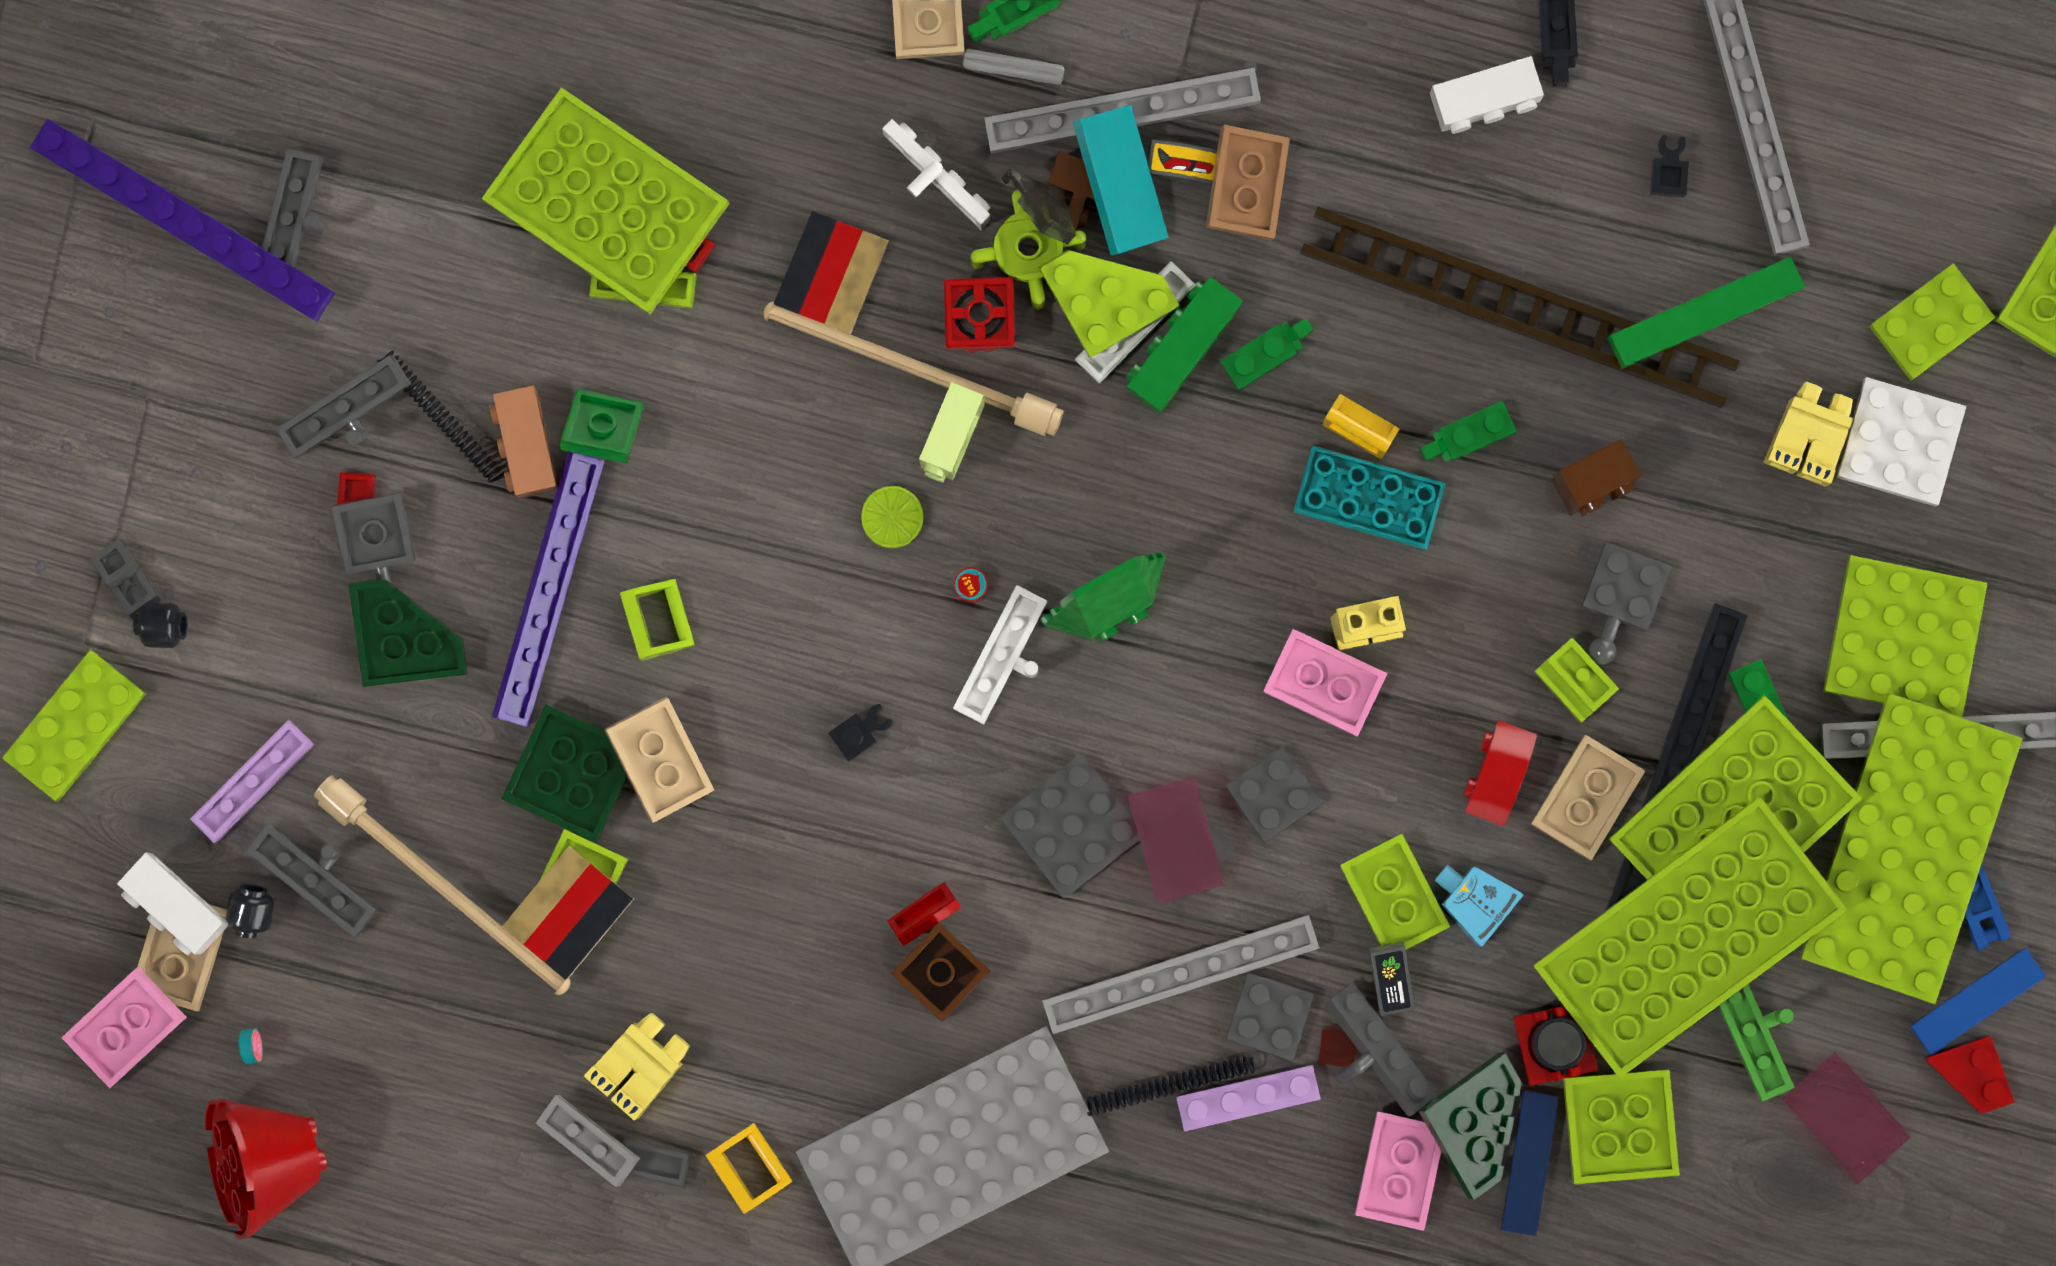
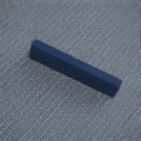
(1529, 1163)

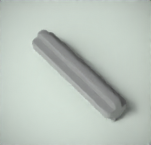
(1013, 66)

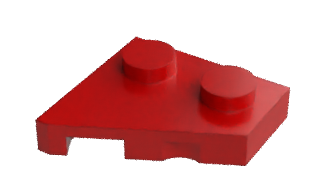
(1974, 1073)

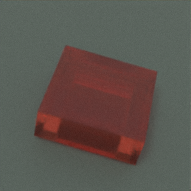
(1335, 1048)

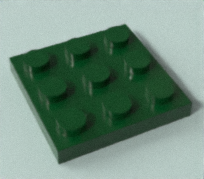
(568, 774)

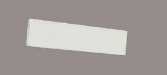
(1106, 361)

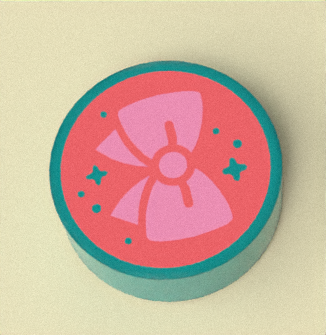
(250, 1046)

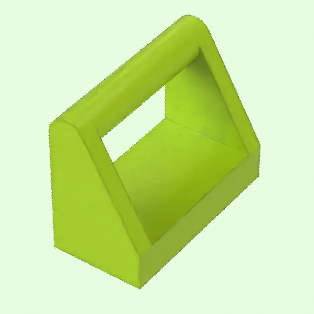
(637, 622)

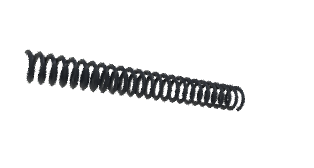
(448, 430)
(1162, 1087)

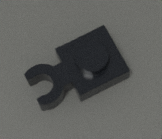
(1669, 174)
(856, 735)

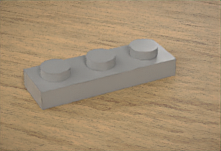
(587, 1140)

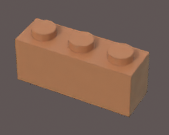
(524, 442)

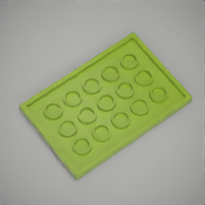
(605, 201)
(1749, 760)

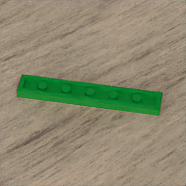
(1706, 312)

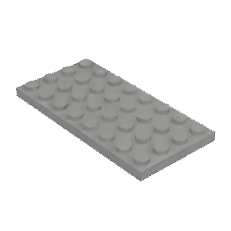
(952, 1151)

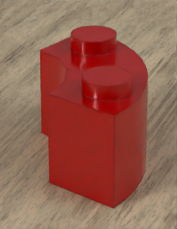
(1500, 772)

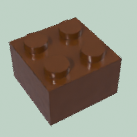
(1595, 478)
(940, 972)

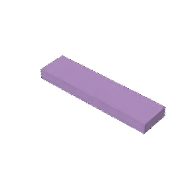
(252, 782)

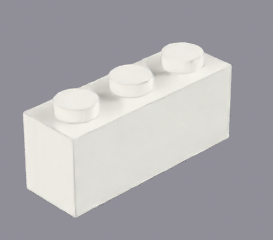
(1487, 95)
(172, 905)

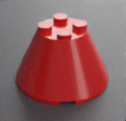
(260, 1161)

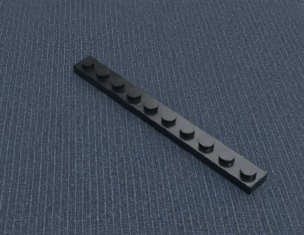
(1691, 717)

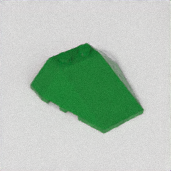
(1109, 600)

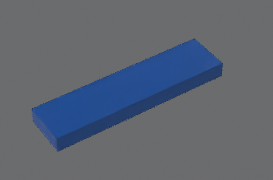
(1977, 1001)

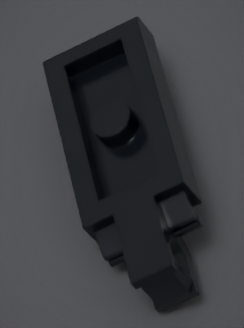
(1558, 38)

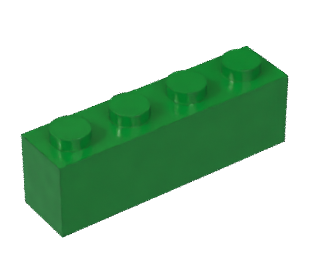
(1184, 345)

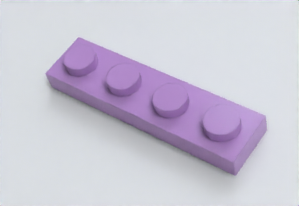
(1248, 1098)

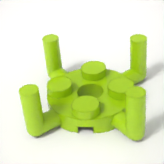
(1016, 264)

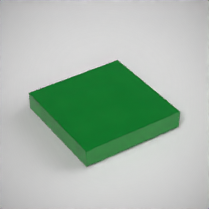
(601, 426)

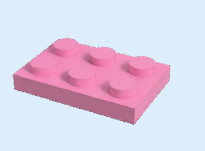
(1325, 682)
(124, 1027)
(1398, 1172)

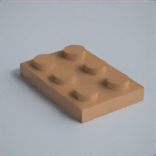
(1247, 182)

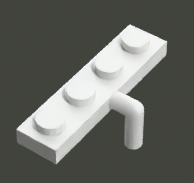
(932, 171)
(1001, 655)

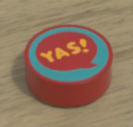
(970, 584)

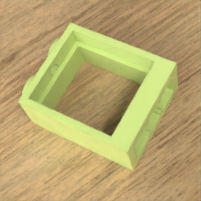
(951, 433)

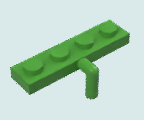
(1755, 1043)

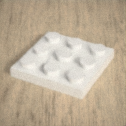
(1901, 441)

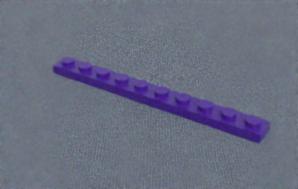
(182, 220)

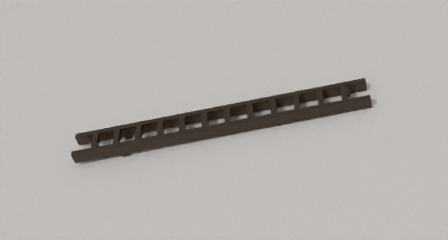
(1496, 318)

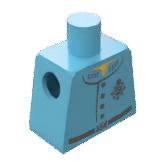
(1476, 901)

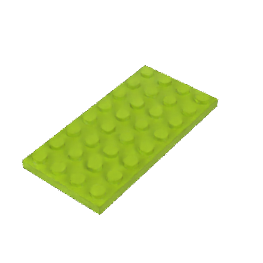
(1913, 847)
(1690, 937)

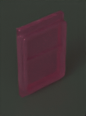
(1175, 840)
(1846, 1117)

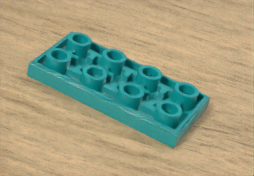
(1120, 179)
(1369, 498)

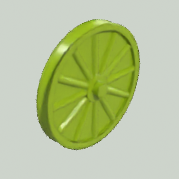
(892, 517)

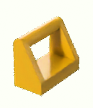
(1360, 426)
(732, 1179)

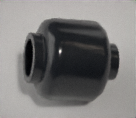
(160, 625)
(249, 910)

